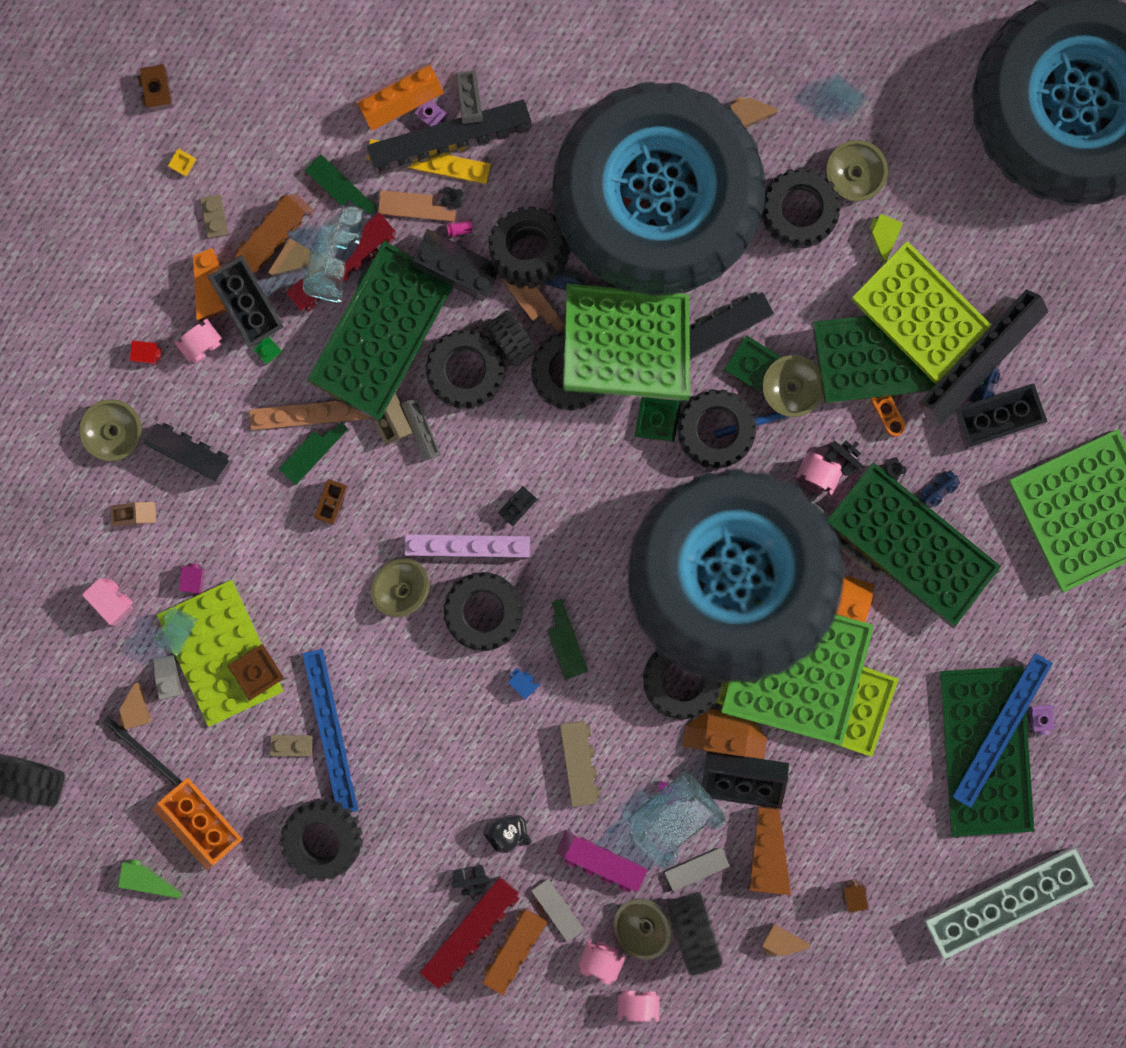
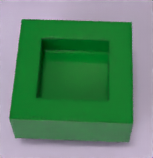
(267, 350)

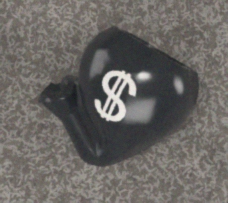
(506, 833)

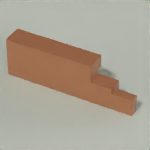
(412, 206)
(535, 305)

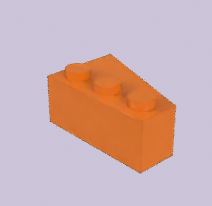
(207, 301)

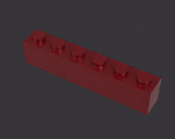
(469, 933)

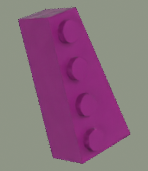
(601, 861)

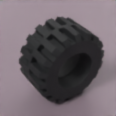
(511, 338)

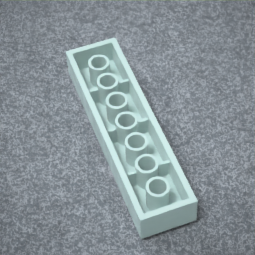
(1008, 902)

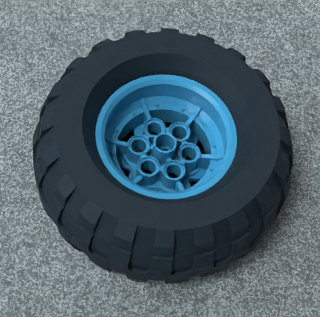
(1012, 99)
(635, 127)
(719, 513)

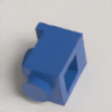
(522, 683)

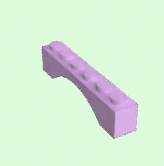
(467, 546)

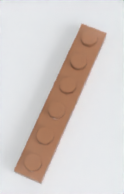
(303, 415)

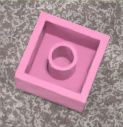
(108, 601)

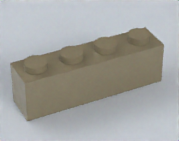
(394, 423)
(578, 763)

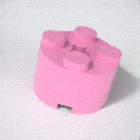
(198, 341)
(818, 474)
(601, 961)
(638, 1007)

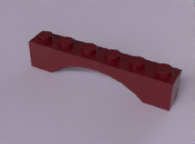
(373, 236)

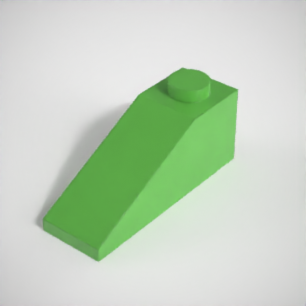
(142, 878)

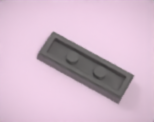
(469, 97)
(421, 429)

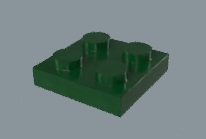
(751, 363)
(657, 419)

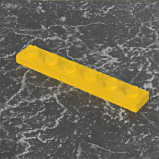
(453, 167)

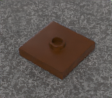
(256, 672)

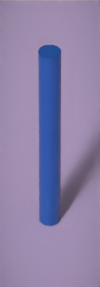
(759, 421)

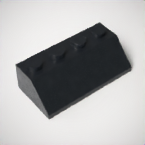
(454, 265)
(245, 301)
(1000, 416)
(188, 453)
(745, 779)

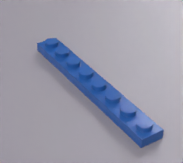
(330, 729)
(1002, 729)

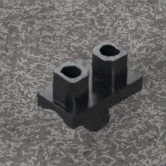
(851, 463)
(517, 506)
(460, 880)

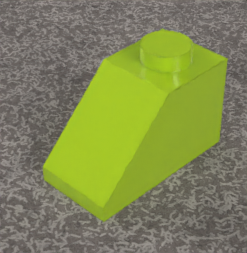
(884, 234)

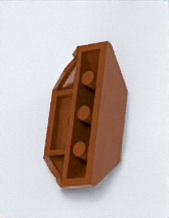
(725, 734)

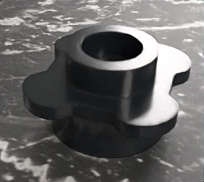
(455, 202)
(894, 463)

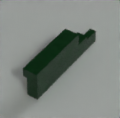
(337, 184)
(310, 452)
(565, 643)

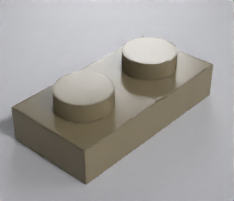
(214, 216)
(291, 745)

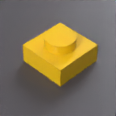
(182, 162)

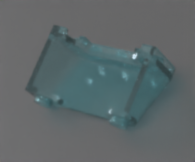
(325, 273)
(673, 818)

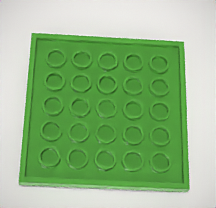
(626, 342)
(1078, 509)
(815, 693)

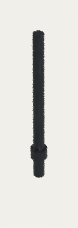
(121, 733)

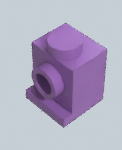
(435, 118)
(1036, 713)

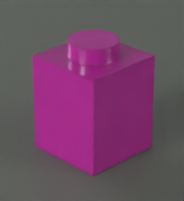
(192, 578)

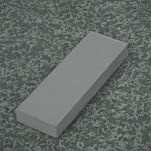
(697, 869)
(557, 910)

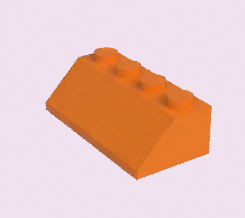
(399, 96)
(855, 599)
(197, 824)

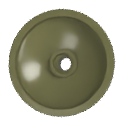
(865, 159)
(796, 371)
(97, 424)
(394, 581)
(635, 935)

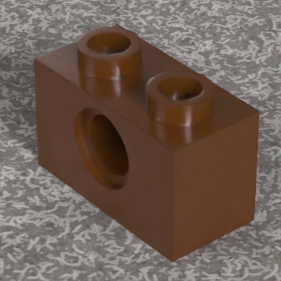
(155, 75)
(331, 502)
(854, 896)

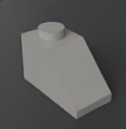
(167, 677)

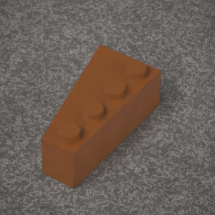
(273, 230)
(769, 860)
(514, 951)

